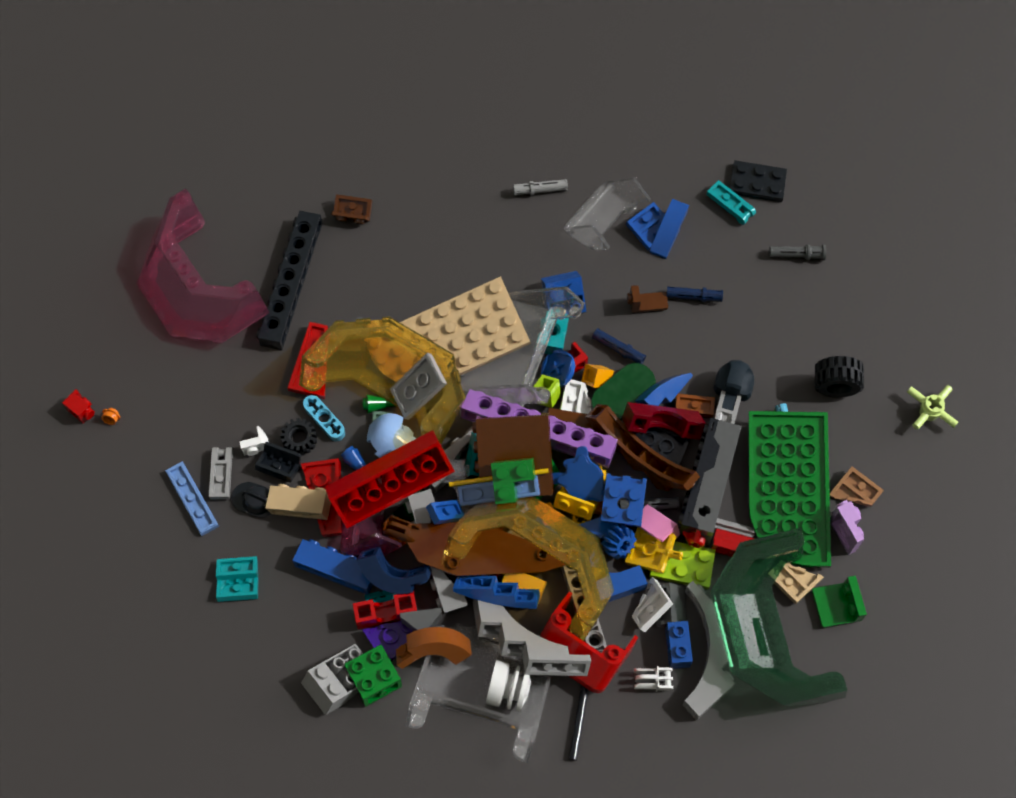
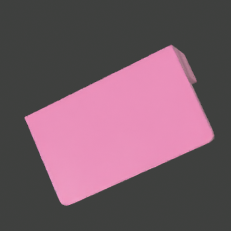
(658, 524)

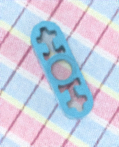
(325, 426)

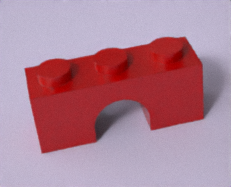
(374, 614)

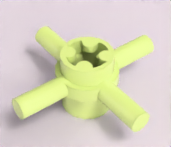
(938, 405)

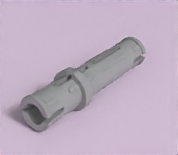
(539, 187)

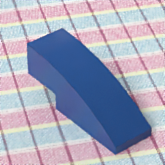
(669, 228)
(664, 390)

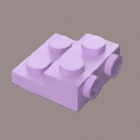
(845, 525)

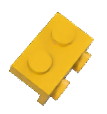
(574, 505)

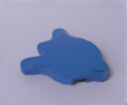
(582, 477)

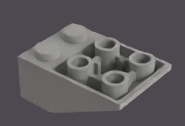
(330, 681)

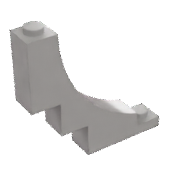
(538, 654)

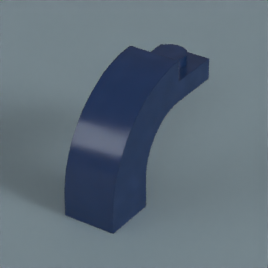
(389, 578)

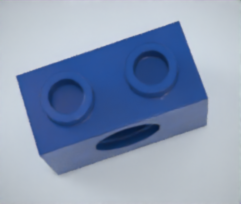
(678, 644)

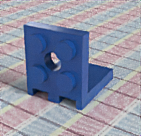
(623, 488)

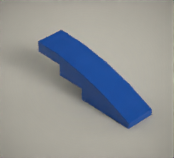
(494, 592)

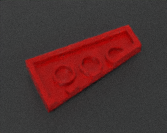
(312, 334)
(320, 475)

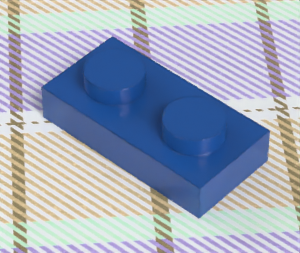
(445, 511)

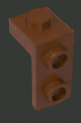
(646, 301)

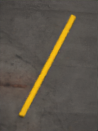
(487, 479)

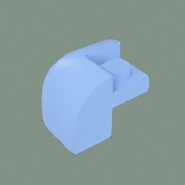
(388, 434)

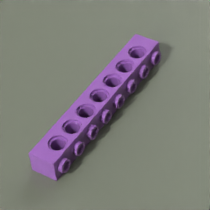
(560, 442)

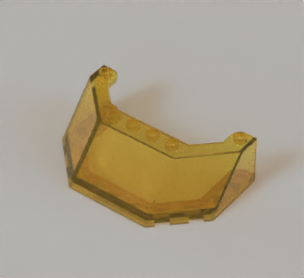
(377, 357)
(552, 534)

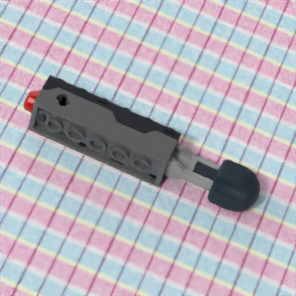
(715, 455)

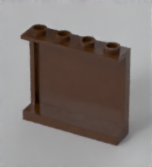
(515, 439)

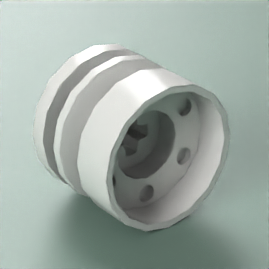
(508, 686)

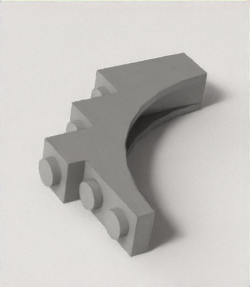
(714, 680)

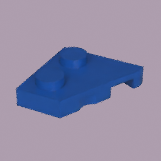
(646, 224)

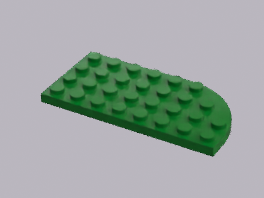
(791, 479)

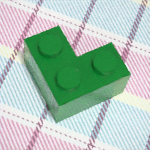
(505, 476)

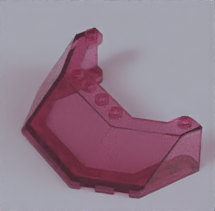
(178, 291)

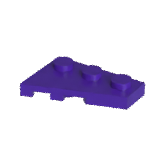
(389, 636)

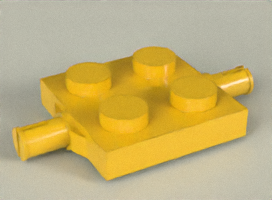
(652, 553)

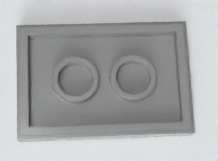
(418, 386)

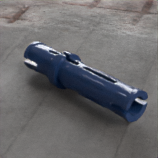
(695, 294)
(625, 350)

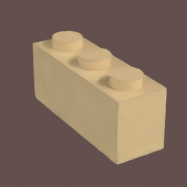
(298, 502)

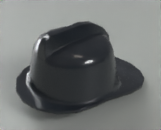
(251, 499)

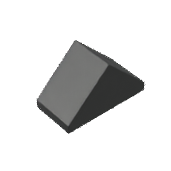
(421, 619)

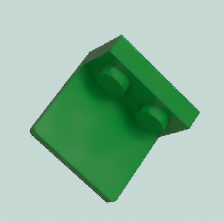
(839, 603)
(373, 675)

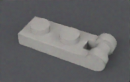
(220, 473)

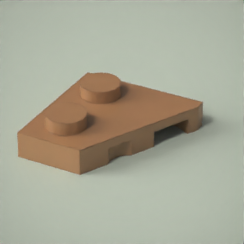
(856, 488)

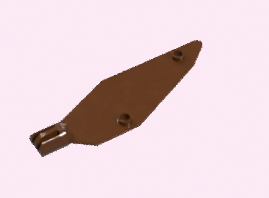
(491, 554)

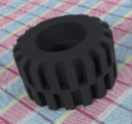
(839, 376)

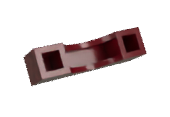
(684, 422)

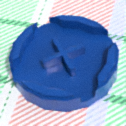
(559, 366)

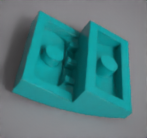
(237, 579)

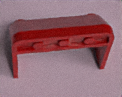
(602, 666)

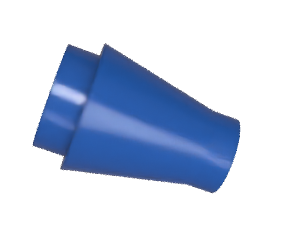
(353, 458)

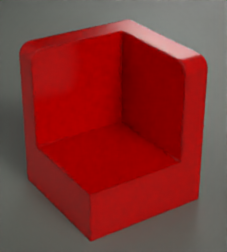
(579, 357)

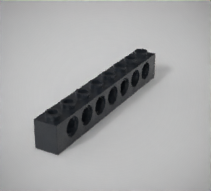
(276, 337)

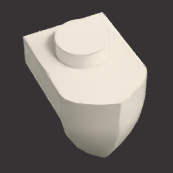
(254, 445)

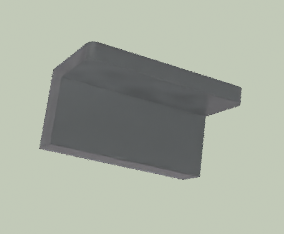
(677, 611)

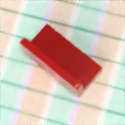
(727, 542)

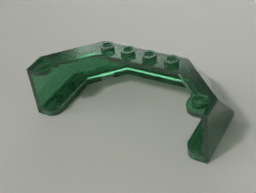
(753, 626)

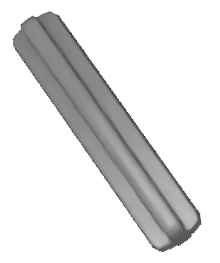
(735, 528)

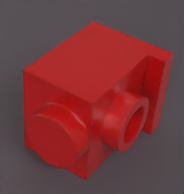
(79, 406)

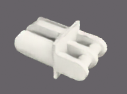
(649, 678)

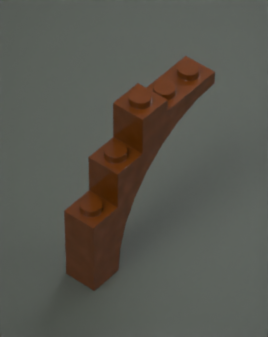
(640, 456)

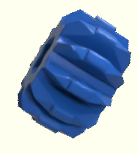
(618, 541)

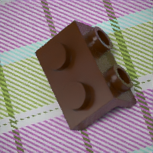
(352, 208)

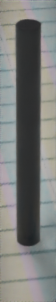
(578, 724)

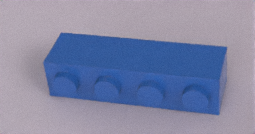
(331, 565)

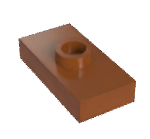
(703, 404)

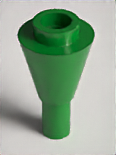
(375, 403)

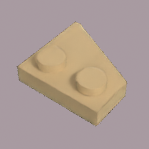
(796, 582)

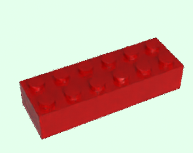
(389, 479)

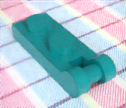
(731, 202)

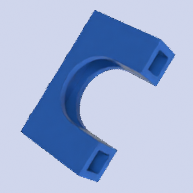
(624, 582)

